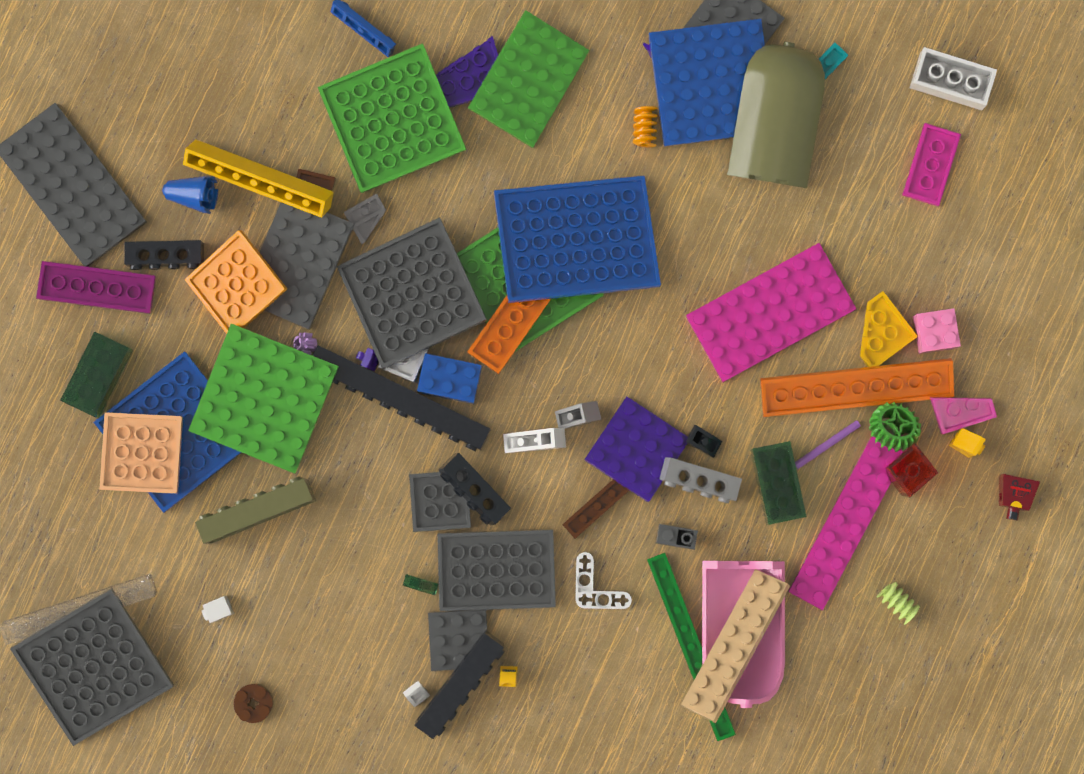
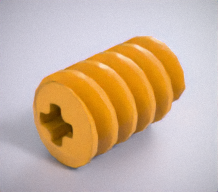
(644, 126)

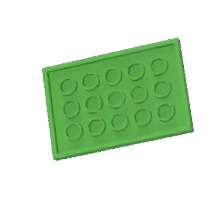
(528, 79)

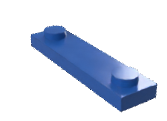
(363, 27)

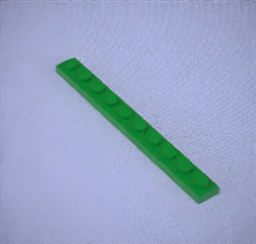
(684, 631)

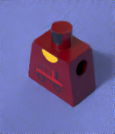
(1016, 494)

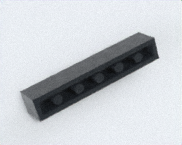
(459, 684)

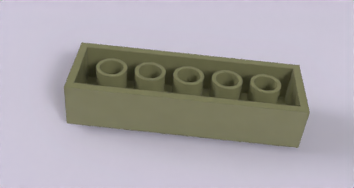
(255, 511)

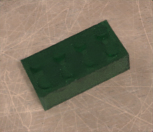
(96, 375)
(778, 483)

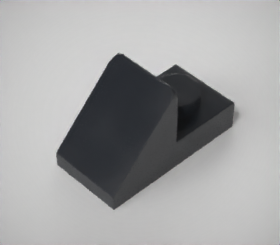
(703, 441)

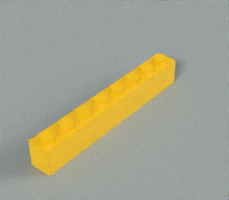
(258, 178)

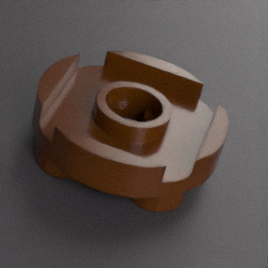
(259, 694)

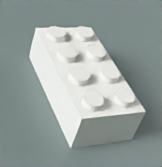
(953, 78)

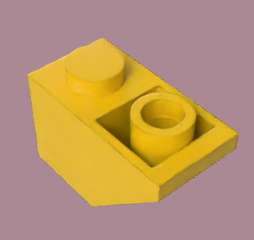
(967, 443)

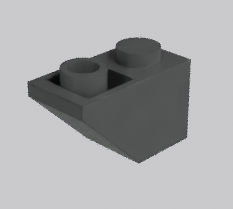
(676, 536)

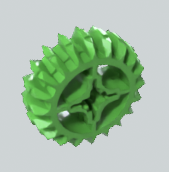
(899, 422)

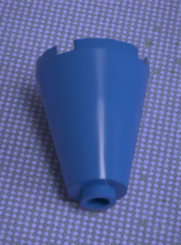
(193, 192)

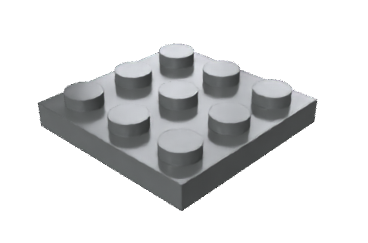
(436, 504)
(453, 636)

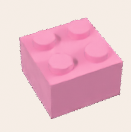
(936, 331)

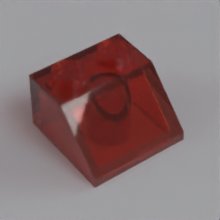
(910, 471)

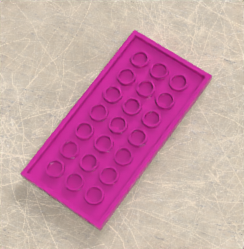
(770, 312)

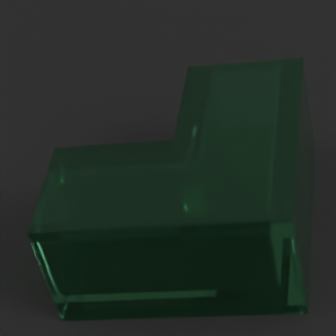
(420, 584)

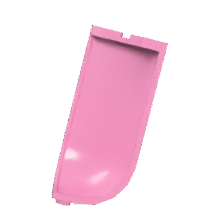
(721, 590)

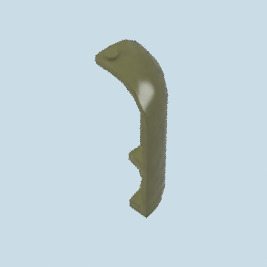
(778, 116)

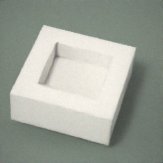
(416, 694)

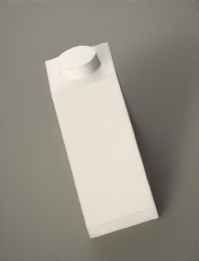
(535, 440)

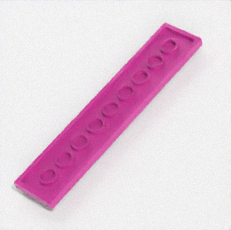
(844, 525)

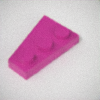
(961, 412)

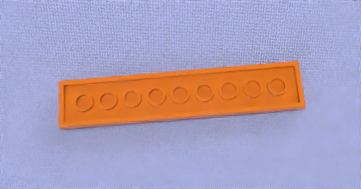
(857, 387)

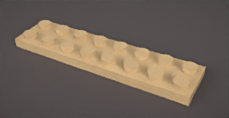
(735, 645)

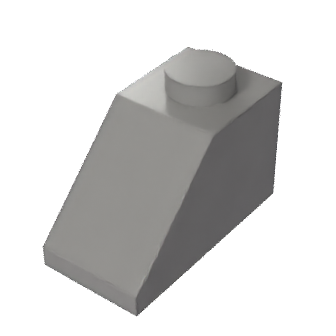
(578, 415)

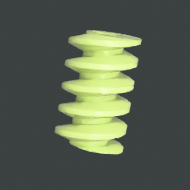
(899, 602)

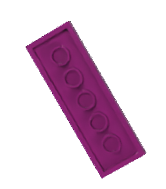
(96, 287)

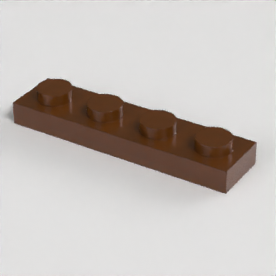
(594, 508)

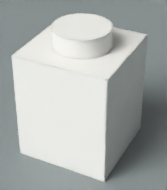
(217, 609)

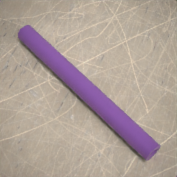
(827, 444)

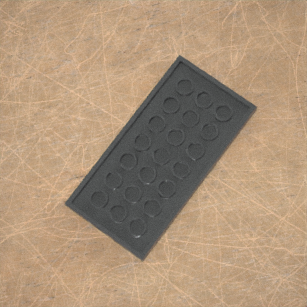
(70, 185)

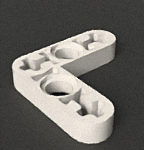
(588, 590)

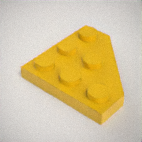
(883, 331)

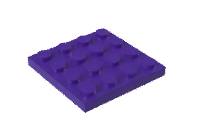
(635, 448)

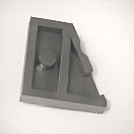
(365, 216)

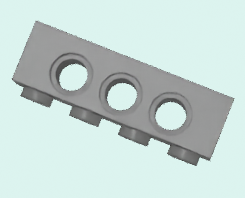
(729, 484)

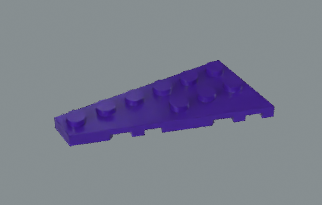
(465, 75)

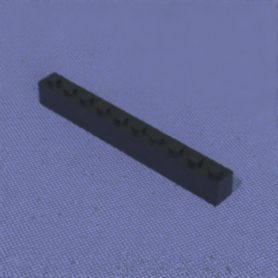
(406, 401)

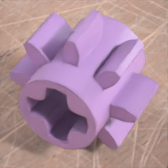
(305, 343)

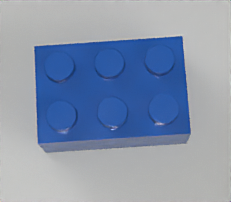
(449, 378)

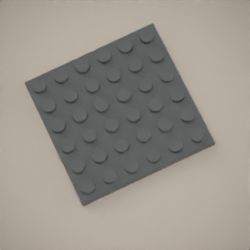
(411, 293)
(92, 666)

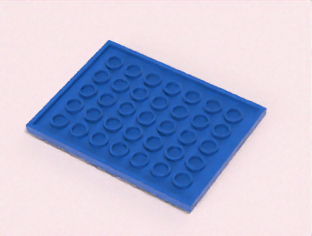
(576, 239)

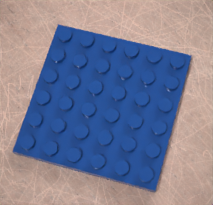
(702, 78)
(177, 392)

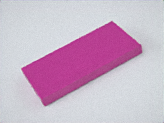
(931, 164)

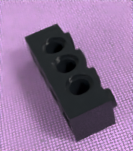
(134, 250)
(471, 477)

